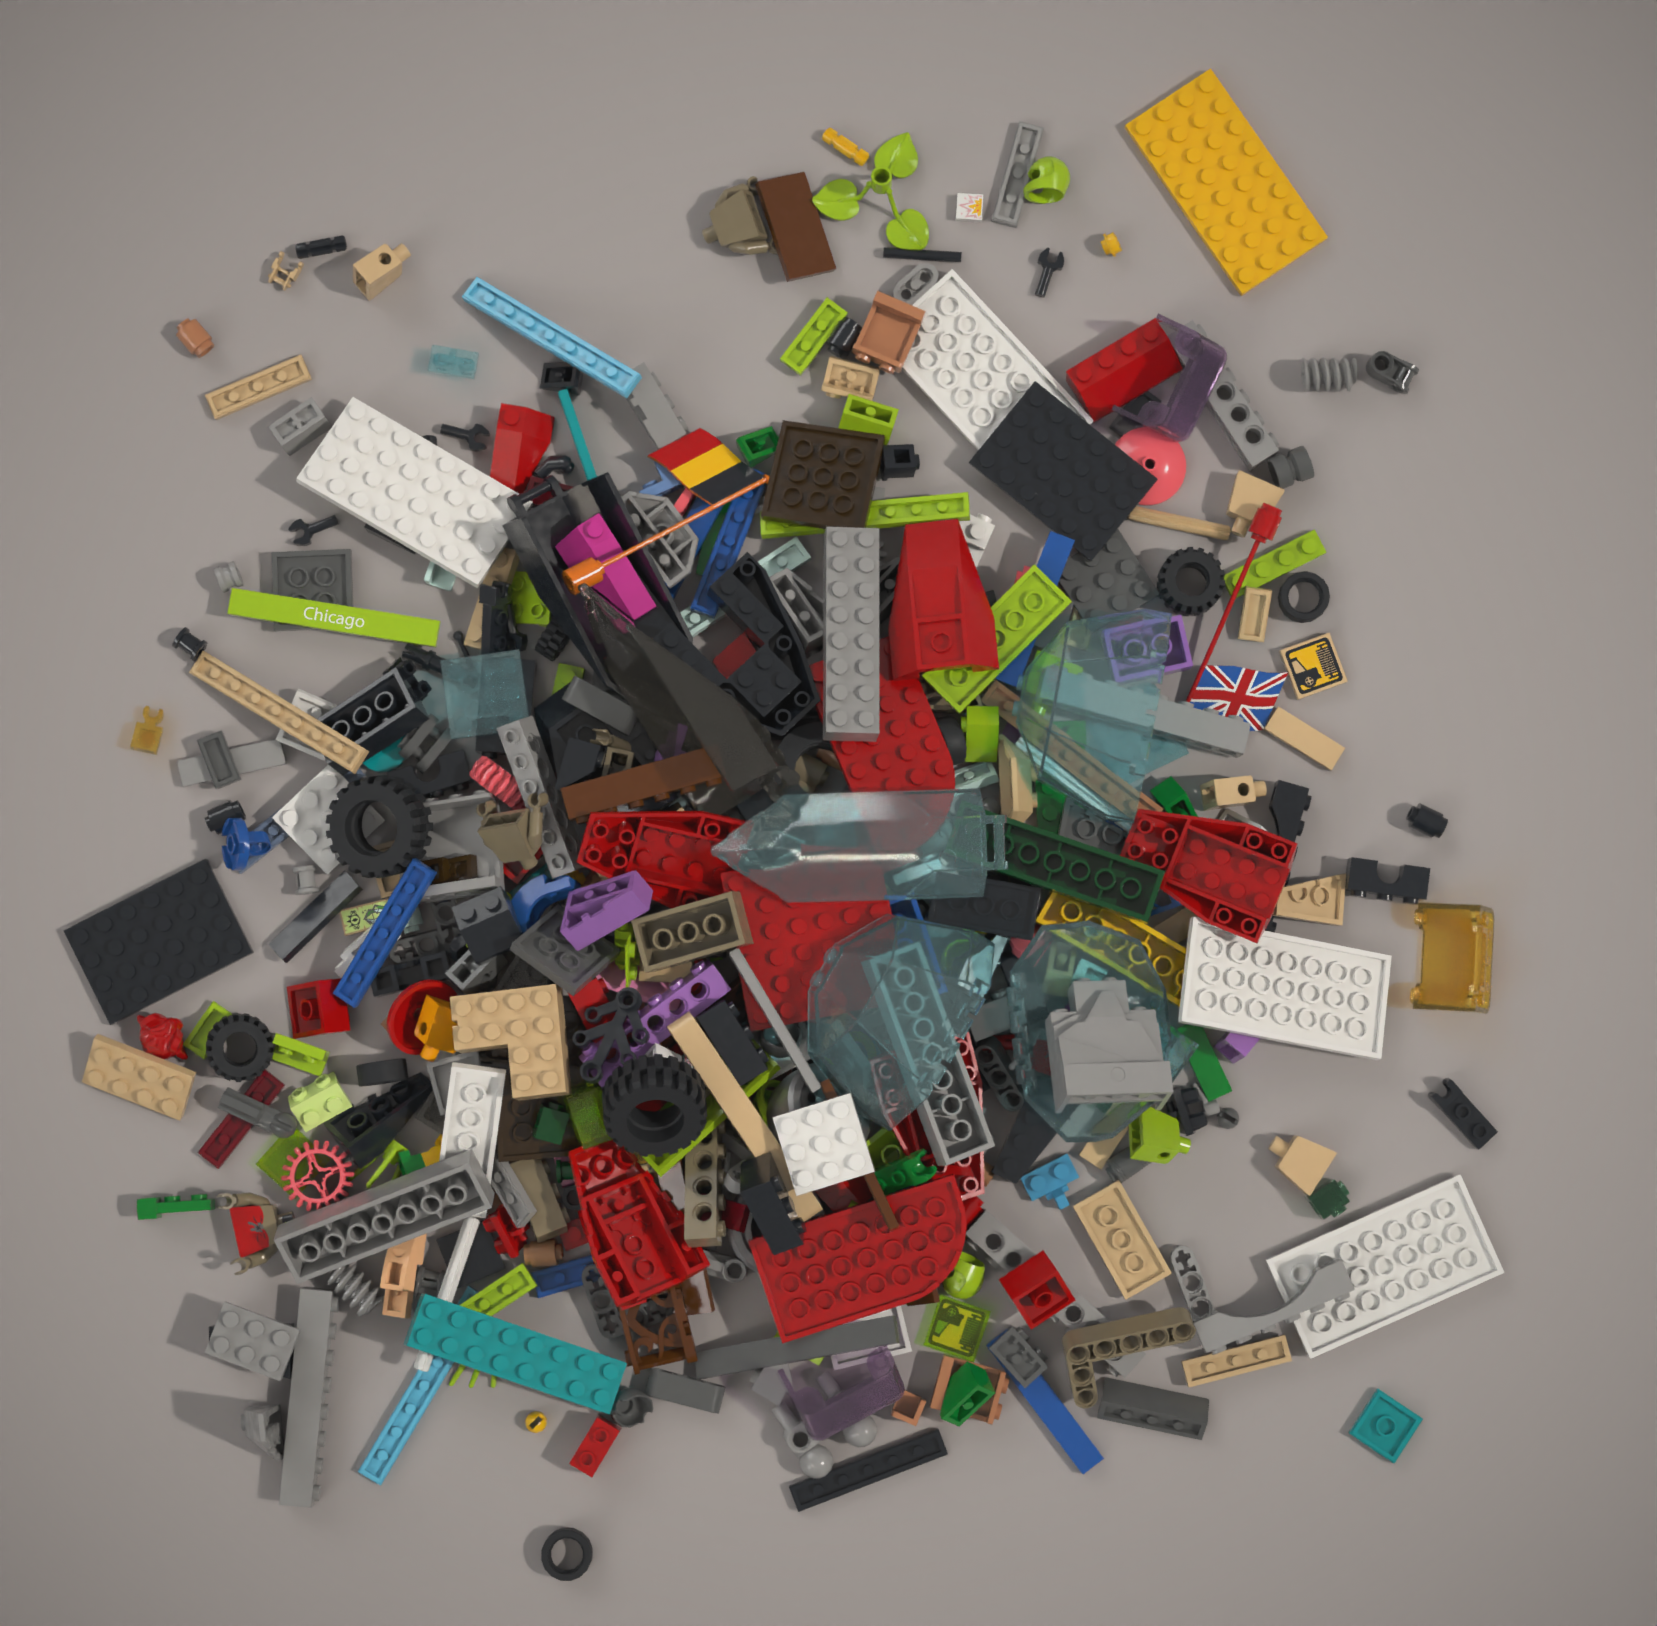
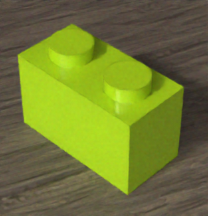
(868, 417)
(981, 733)

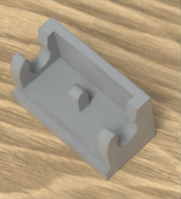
(300, 426)

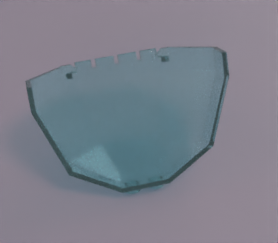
(1088, 708)
(1040, 986)
(890, 1011)

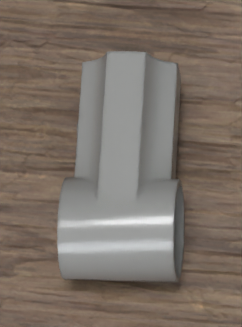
(720, 1266)

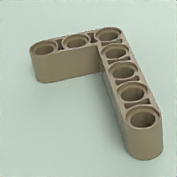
(1116, 1343)

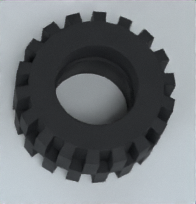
(1203, 563)
(244, 1070)

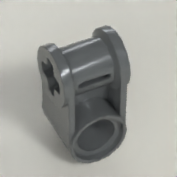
(1393, 372)
(425, 1286)

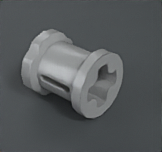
(305, 880)

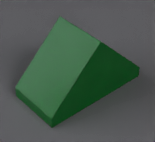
(757, 445)

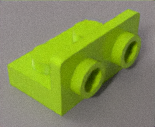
(299, 1054)

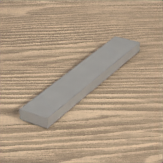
(774, 1020)

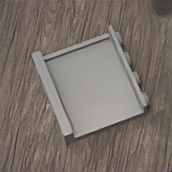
(457, 835)

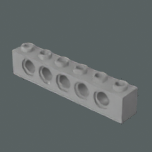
(1250, 454)
(533, 775)

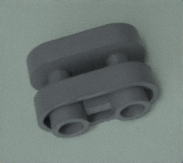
(409, 745)

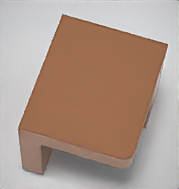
(909, 1408)

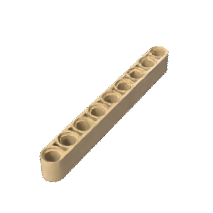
(736, 1104)

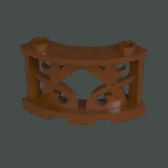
(681, 1338)

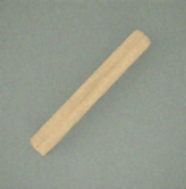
(1180, 523)

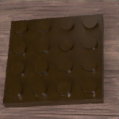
(823, 476)

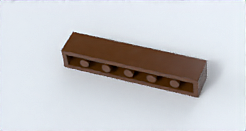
(640, 784)

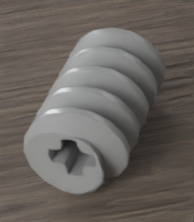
(1328, 374)
(355, 1289)

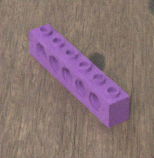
(712, 989)

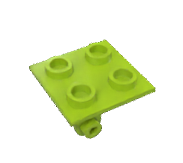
(527, 603)
(629, 955)

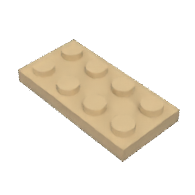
(138, 1077)
(1122, 1239)

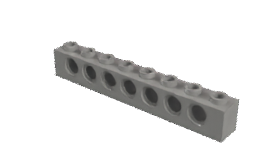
(988, 1224)

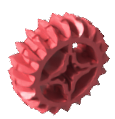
(497, 782)
(309, 1154)

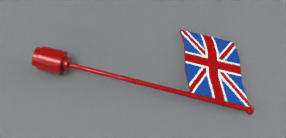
(1234, 688)

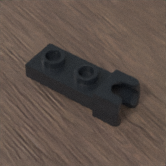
(495, 616)
(1464, 1114)

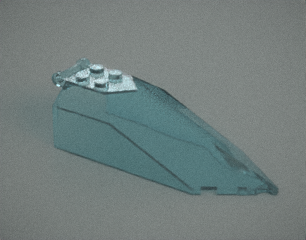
(868, 846)

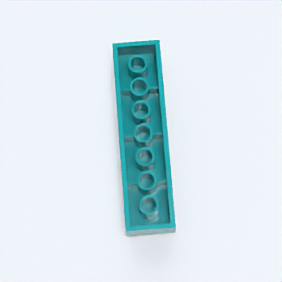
(515, 1353)

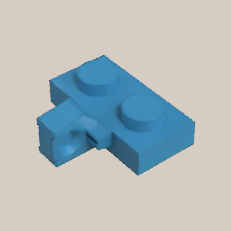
(1051, 1180)

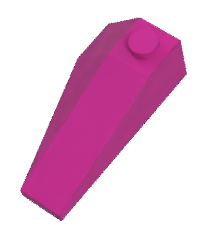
(620, 580)

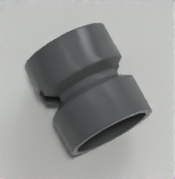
(1294, 466)

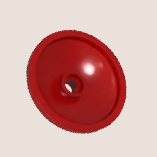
(402, 1015)

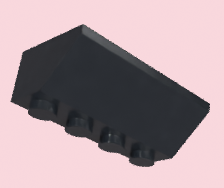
(377, 715)

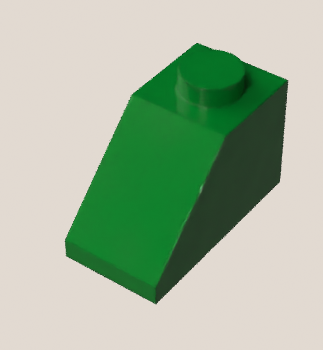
(1172, 798)
(966, 1393)

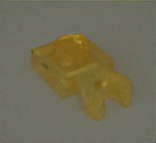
(147, 734)

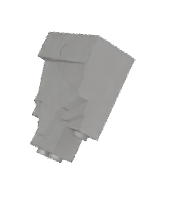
(1105, 1049)

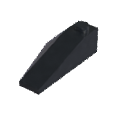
(372, 1126)

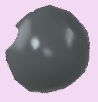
(773, 1046)
(631, 1407)

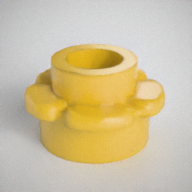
(1111, 244)

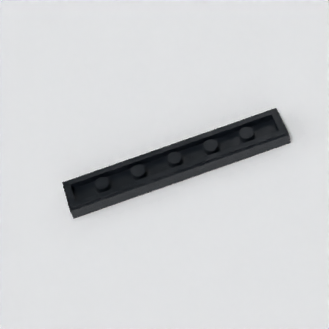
(868, 1470)

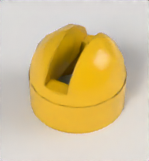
(532, 1417)

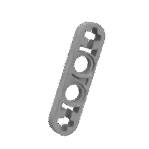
(1198, 1294)

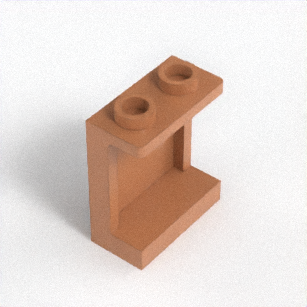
(888, 333)
(989, 1410)

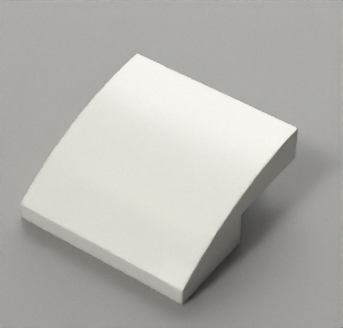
(314, 707)

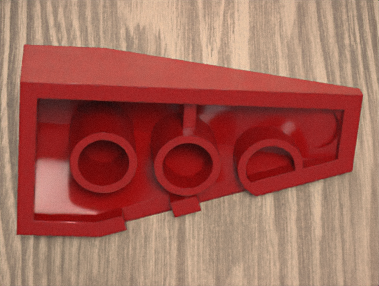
(519, 445)

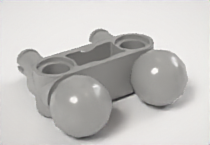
(814, 1458)

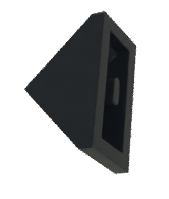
(561, 376)

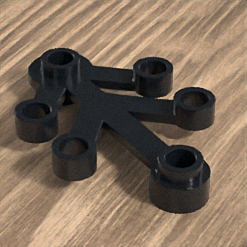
(611, 1031)

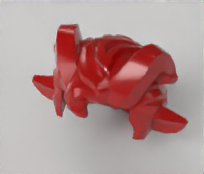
(162, 1036)

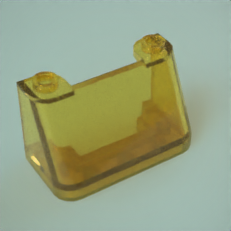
(1455, 958)

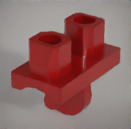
(510, 1238)

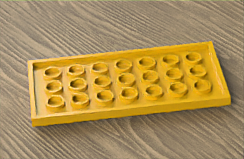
(1226, 182)

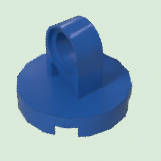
(242, 843)

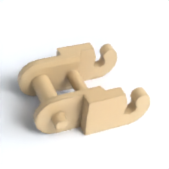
(292, 276)

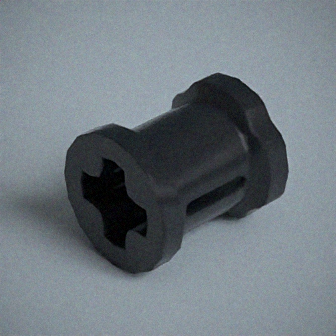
(189, 643)

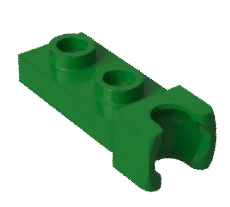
(904, 1173)
(153, 1207)

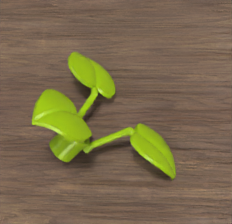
(895, 158)

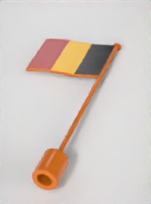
(705, 470)

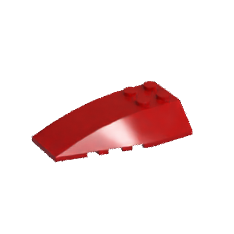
(631, 1225)

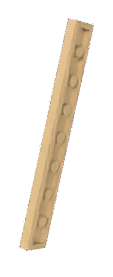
(279, 712)

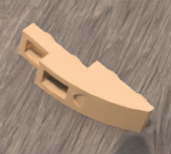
(400, 1275)

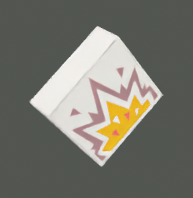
(969, 207)

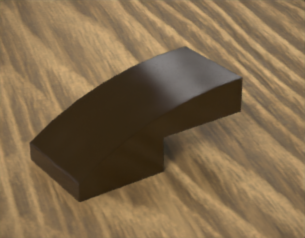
(453, 869)

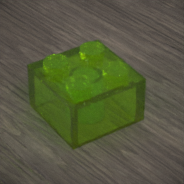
(586, 1115)

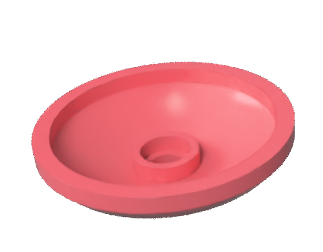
(1167, 457)

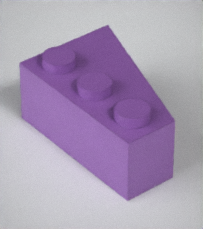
(604, 908)

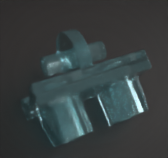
(453, 362)

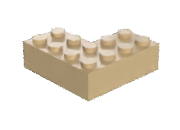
(529, 1025)

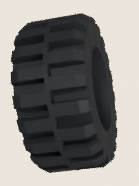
(347, 826)
(654, 1130)

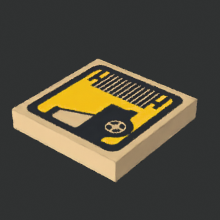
(1313, 666)

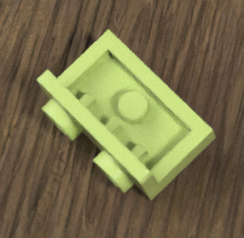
(318, 1101)

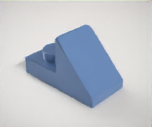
(666, 486)

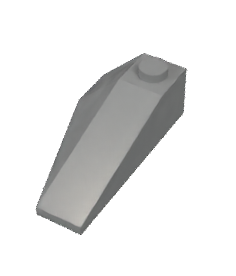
(265, 1428)

